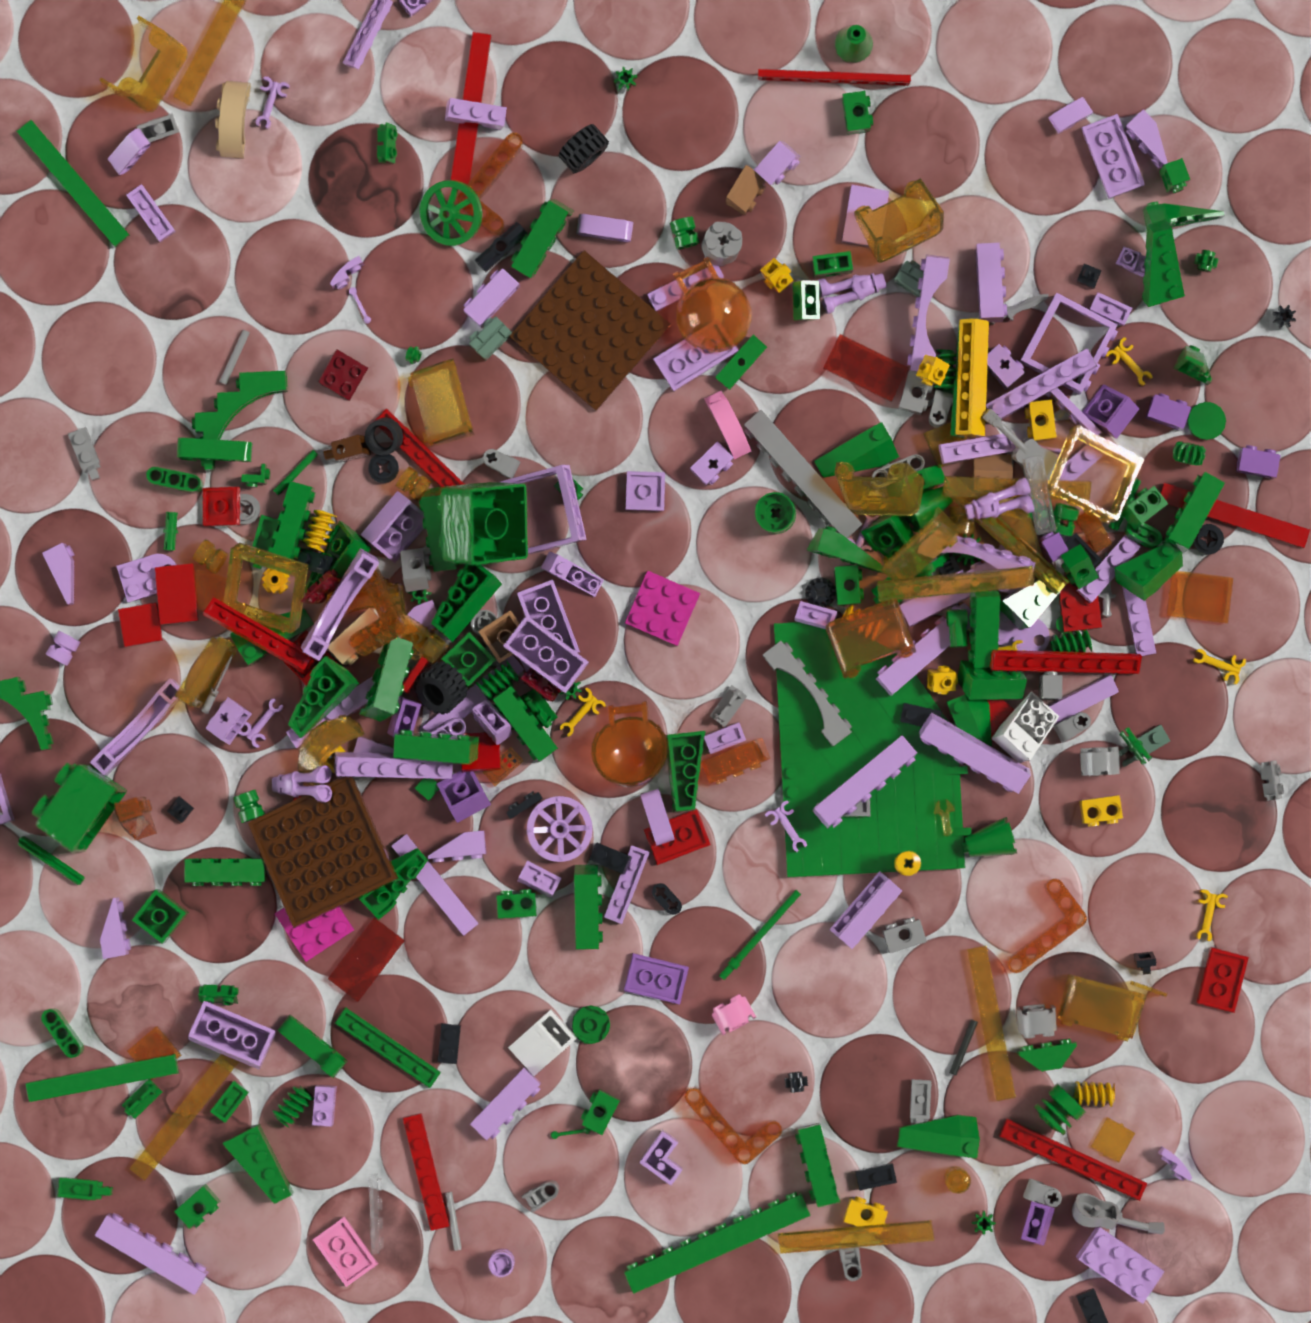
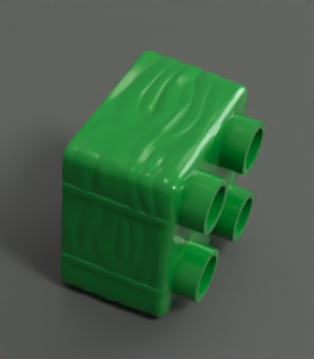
(483, 523)
(78, 807)

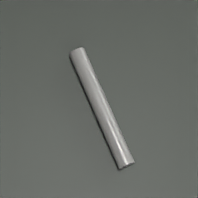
(234, 357)
(453, 1221)

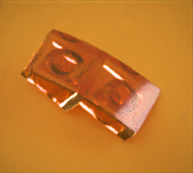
(1094, 532)

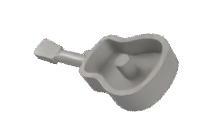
(1024, 448)
(1098, 1213)

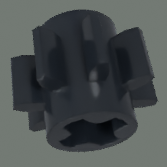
(1279, 319)
(796, 1082)

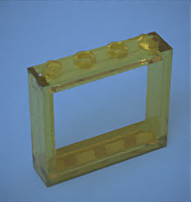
(1133, 461)
(273, 561)
(206, 672)

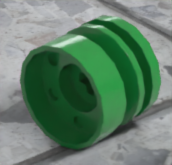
(775, 501)
(1059, 1109)

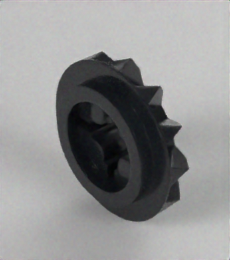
(384, 477)
(1215, 533)
(819, 583)

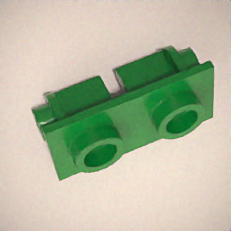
(387, 133)
(539, 708)
(227, 996)
(141, 1099)

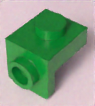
(254, 480)

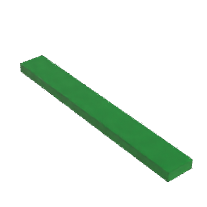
(73, 183)
(102, 1077)

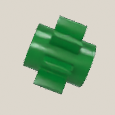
(629, 75)
(1206, 261)
(414, 593)
(575, 690)
(979, 1218)

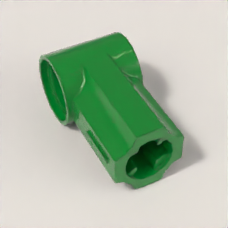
(957, 621)

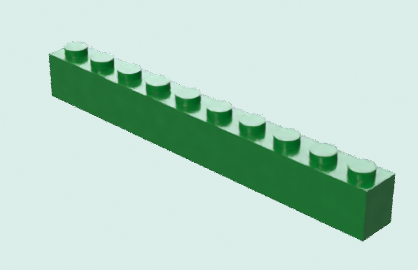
(716, 1243)

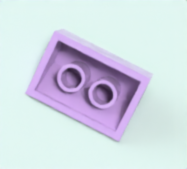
(395, 526)

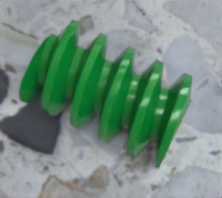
(948, 357)
(1071, 642)
(498, 681)
(293, 1105)

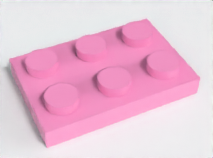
(345, 1251)

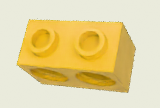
(1100, 805)

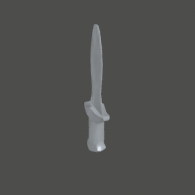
(1027, 304)
(1106, 595)
(213, 693)

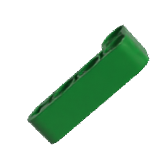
(211, 449)
(312, 1045)

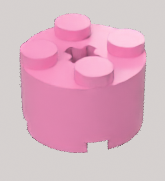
(733, 1015)

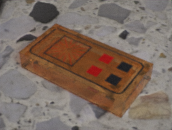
(509, 761)

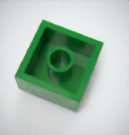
(468, 658)
(160, 916)

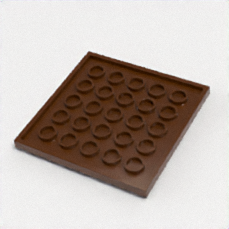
(590, 330)
(322, 852)

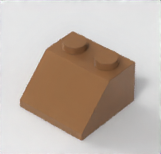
(745, 191)
(993, 466)
(498, 633)

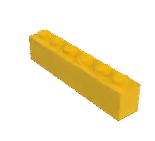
(972, 377)

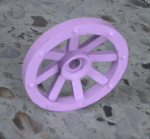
(554, 834)

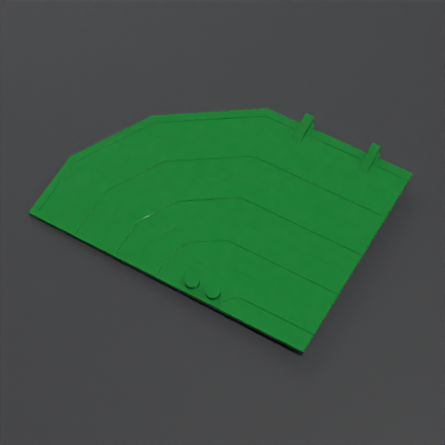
(813, 769)

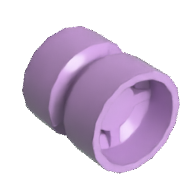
(63, 648)
(501, 1262)

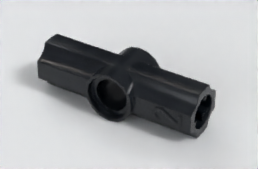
(492, 255)

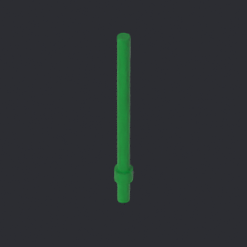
(734, 963)

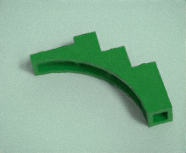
(252, 387)
(30, 706)

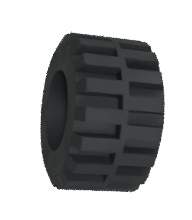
(583, 148)
(440, 688)

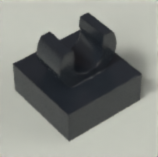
(1088, 276)
(949, 567)
(180, 809)
(1145, 961)

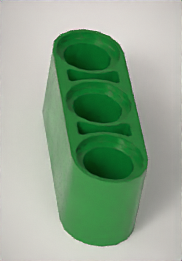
(166, 474)
(53, 1028)

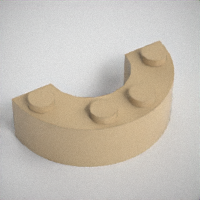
(232, 119)

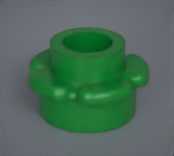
(413, 355)

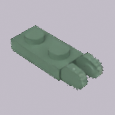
(1151, 741)

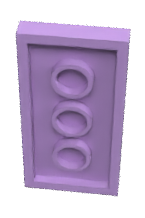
(1113, 156)
(685, 363)

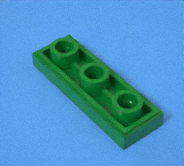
(749, 354)

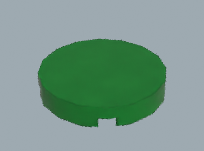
(1206, 421)
(591, 1024)

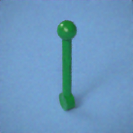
(555, 1134)

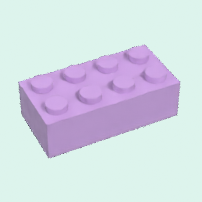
(545, 608)
(546, 654)
(231, 1035)
(1120, 1264)

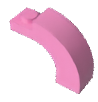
(728, 424)

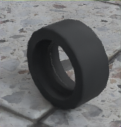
(395, 429)

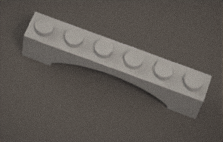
(781, 658)

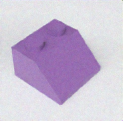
(1110, 411)
(463, 795)

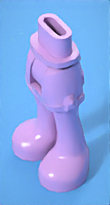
(861, 284)
(988, 505)
(293, 784)

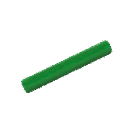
(51, 860)

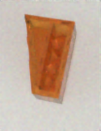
(736, 761)
(136, 815)

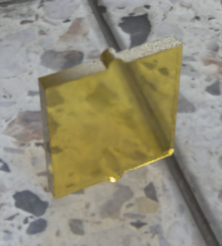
(1148, 988)
(1113, 1139)

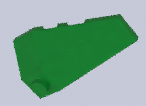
(1193, 364)
(865, 451)
(888, 535)
(833, 545)
(343, 547)
(253, 653)
(325, 691)
(972, 717)
(384, 898)

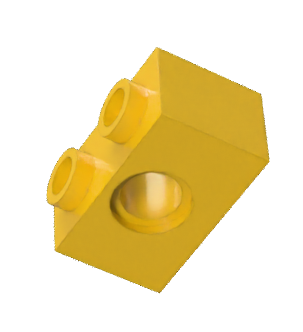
(1045, 410)
(854, 1210)

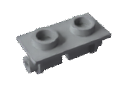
(728, 705)
(1272, 773)

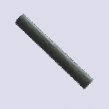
(963, 1047)

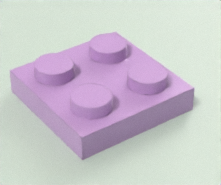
(645, 491)

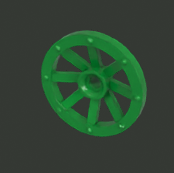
(454, 212)

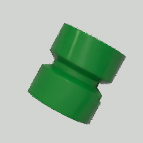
(684, 232)
(1066, 513)
(248, 806)

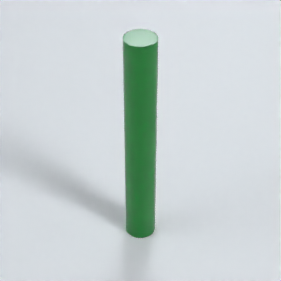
(295, 472)

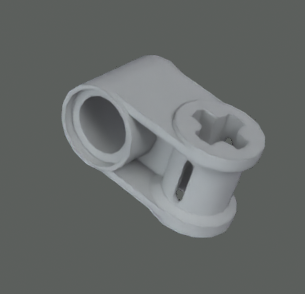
(940, 405)
(504, 465)
(1069, 728)
(1038, 1192)
(539, 1197)
(849, 1260)

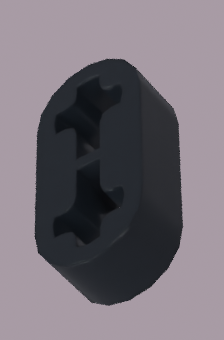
(663, 902)

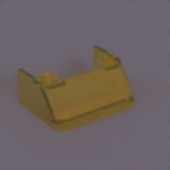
(159, 74)
(922, 547)

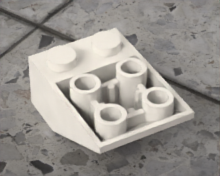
(1025, 728)
(542, 1042)

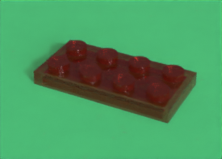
(865, 368)
(366, 959)

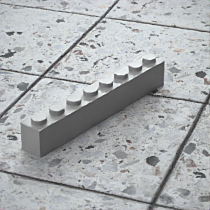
(802, 474)

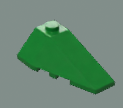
(1178, 215)
(949, 1136)

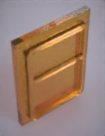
(1200, 597)

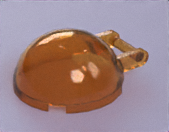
(712, 311)
(629, 748)

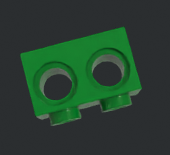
(1174, 176)
(1144, 508)
(516, 910)

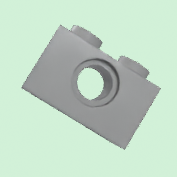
(159, 127)
(910, 403)
(415, 569)
(1050, 686)
(915, 930)

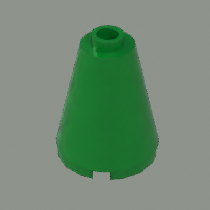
(853, 43)
(929, 502)
(991, 840)

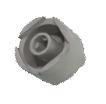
(722, 233)
(1099, 761)
(1036, 1020)

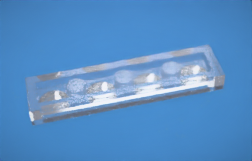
(1039, 493)
(376, 1222)

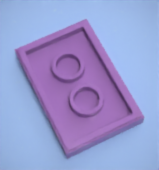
(656, 978)

